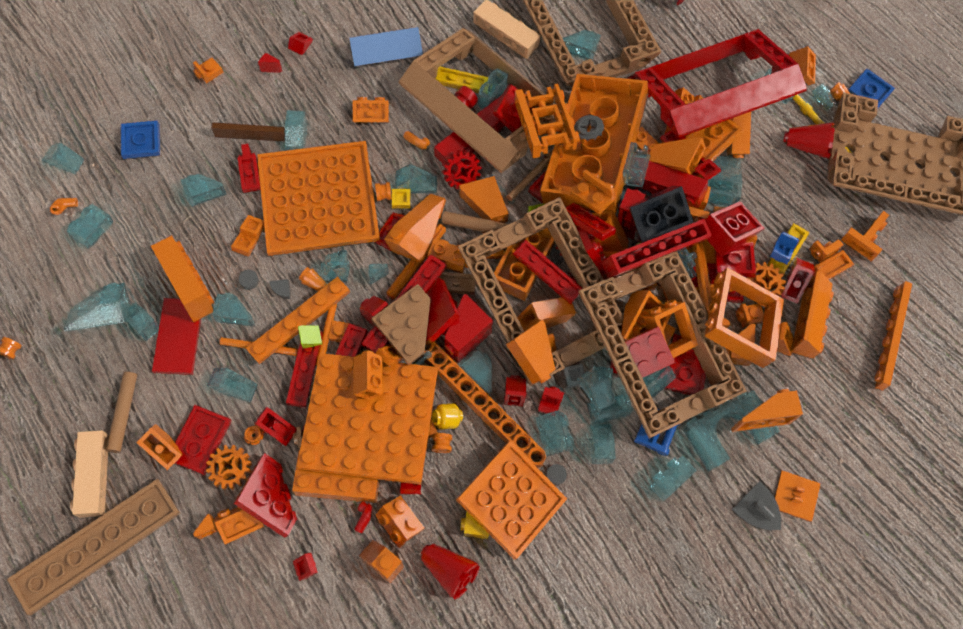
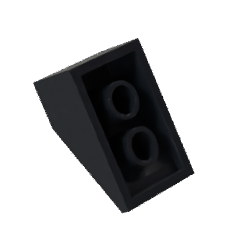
(661, 213)

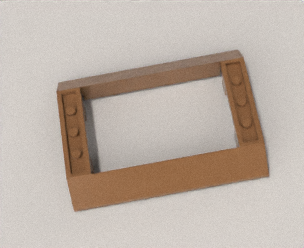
(641, 51)
(421, 83)
(567, 238)
(713, 357)

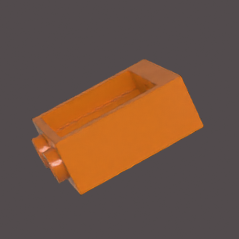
(683, 320)

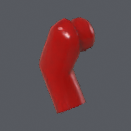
(364, 519)

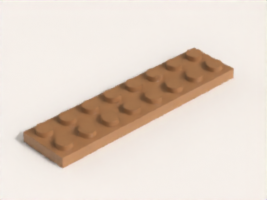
(93, 547)

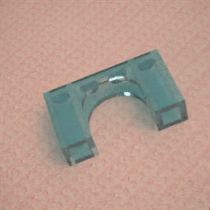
(703, 431)

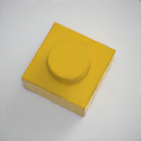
(400, 198)

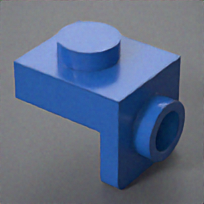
(784, 248)

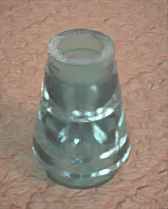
(823, 96)

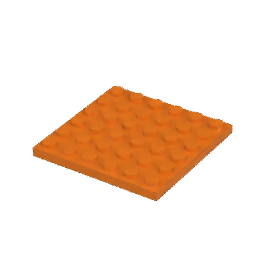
(317, 198)
(368, 437)

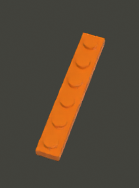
(301, 316)
(892, 340)

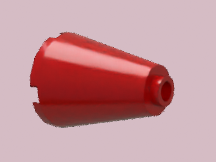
(812, 138)
(450, 569)

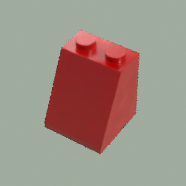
(468, 330)

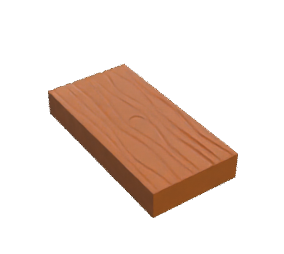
(621, 108)

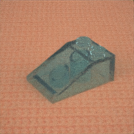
(101, 308)

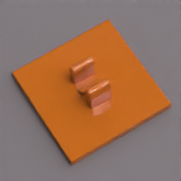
(797, 495)

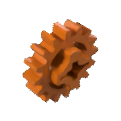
(769, 278)
(223, 473)

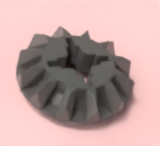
(583, 123)

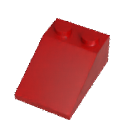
(732, 228)

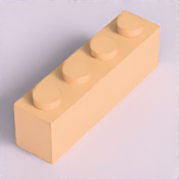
(506, 28)
(90, 474)

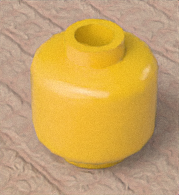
(447, 416)

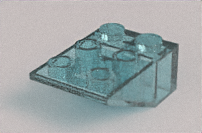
(727, 184)

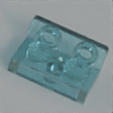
(555, 433)

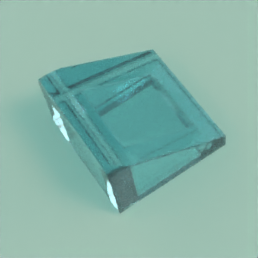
(377, 271)

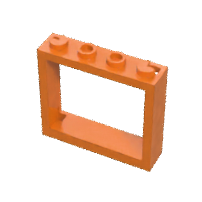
(766, 351)

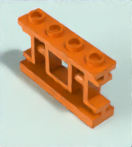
(532, 126)

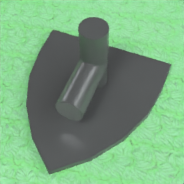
(759, 508)

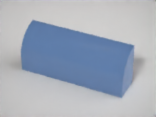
(386, 46)

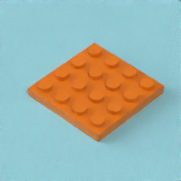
(511, 499)

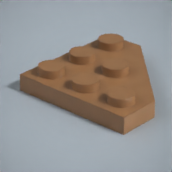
(406, 323)

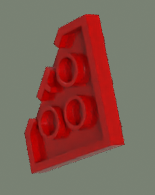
(268, 497)

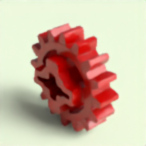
(454, 166)

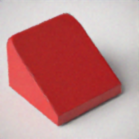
(299, 43)
(269, 64)

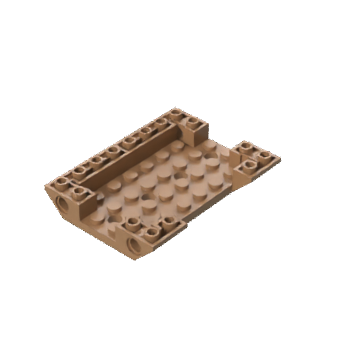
(898, 176)

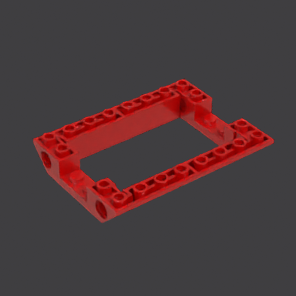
(685, 119)

